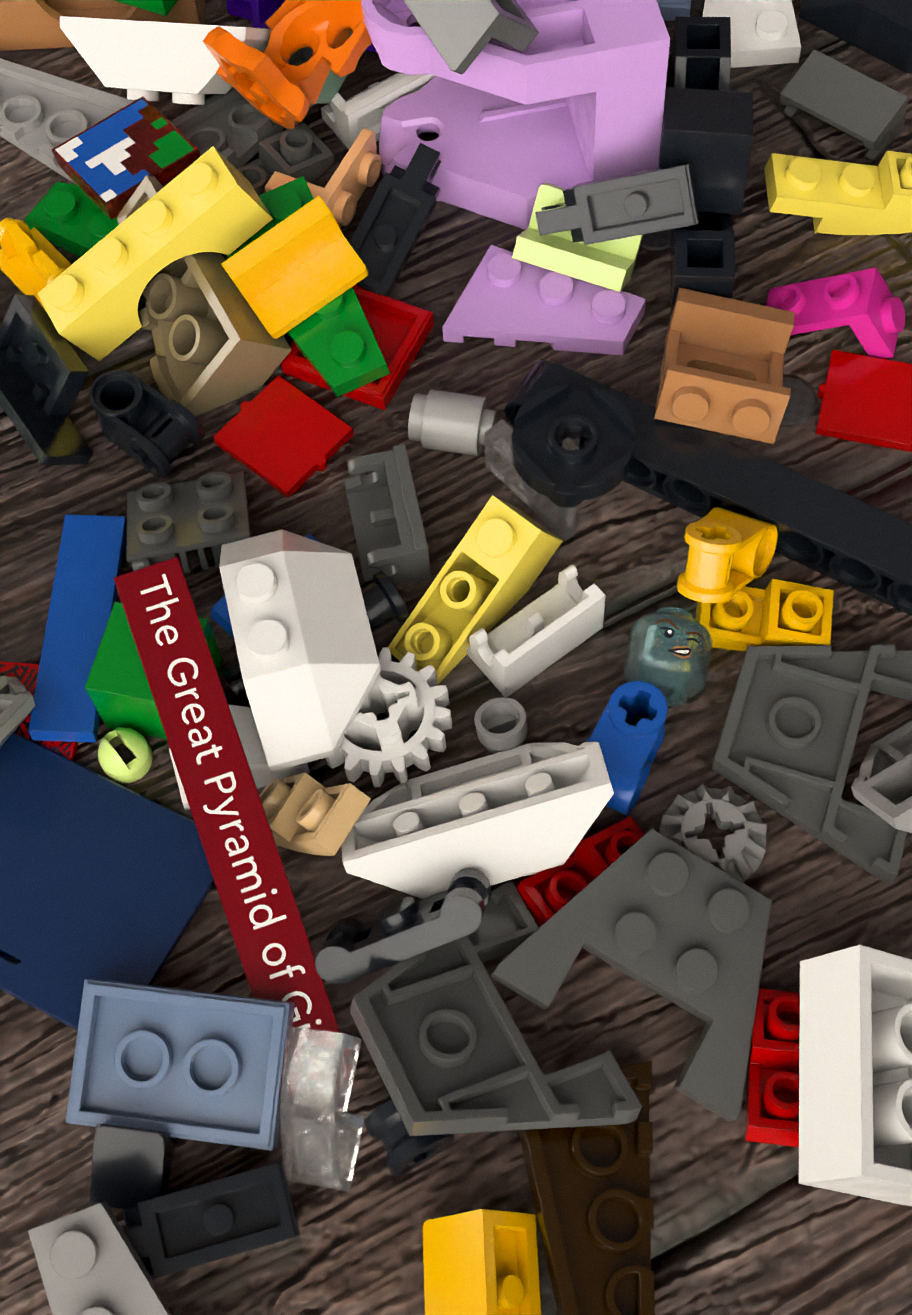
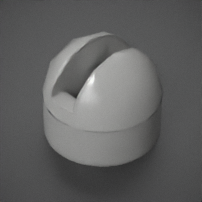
(501, 724)

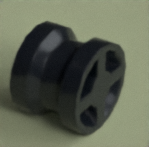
(403, 1151)

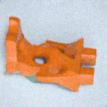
(288, 91)

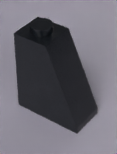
(873, 26)

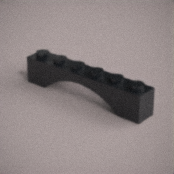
(704, 251)

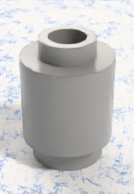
(450, 421)

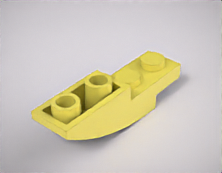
(843, 195)

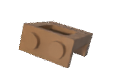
(725, 366)

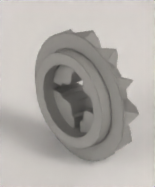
(740, 851)

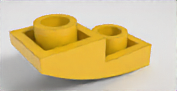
(775, 616)

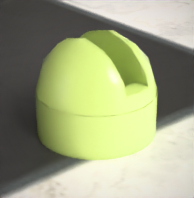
(113, 764)

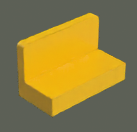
(295, 268)
(481, 1264)

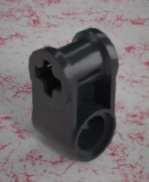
(149, 427)

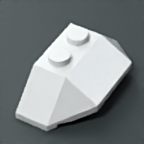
(155, 56)
(298, 642)
(488, 814)

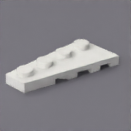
(760, 31)

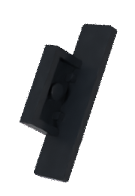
(41, 383)

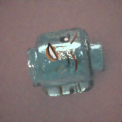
(669, 653)

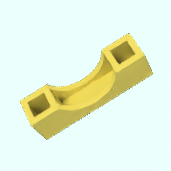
(197, 212)

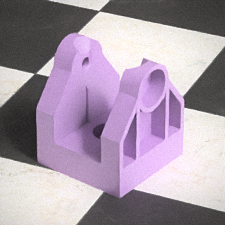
(559, 113)

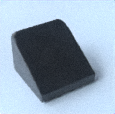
(129, 1165)

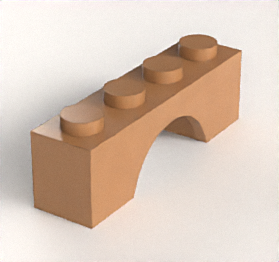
(37, 22)

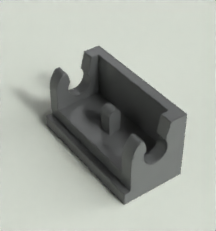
(846, 102)
(387, 517)

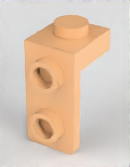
(356, 172)

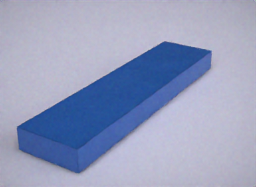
(77, 617)

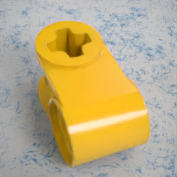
(725, 555)

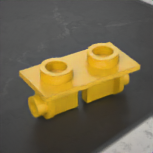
(28, 257)

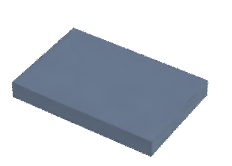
(180, 1062)

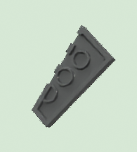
(231, 122)

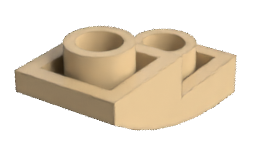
(309, 816)

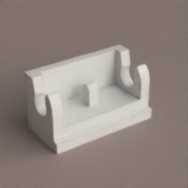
(365, 109)
(538, 633)

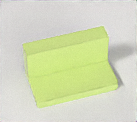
(600, 263)

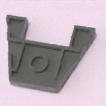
(795, 739)
(679, 933)
(457, 1053)

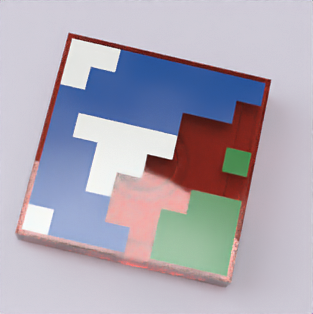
(121, 150)

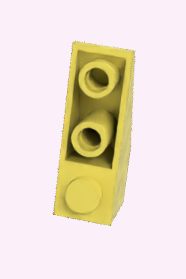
(475, 586)

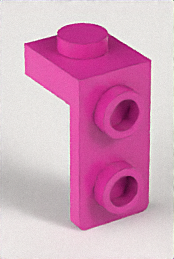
(842, 300)

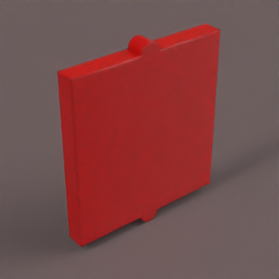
(867, 401)
(283, 436)

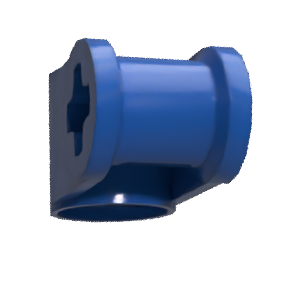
(630, 748)

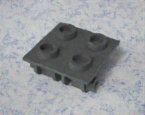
(185, 518)

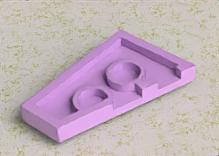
(535, 304)

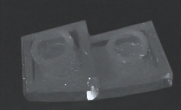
(316, 1130)

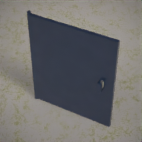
(87, 880)

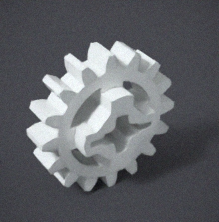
(406, 700)

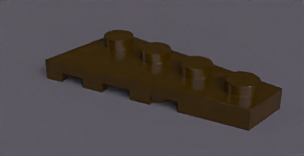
(597, 1209)

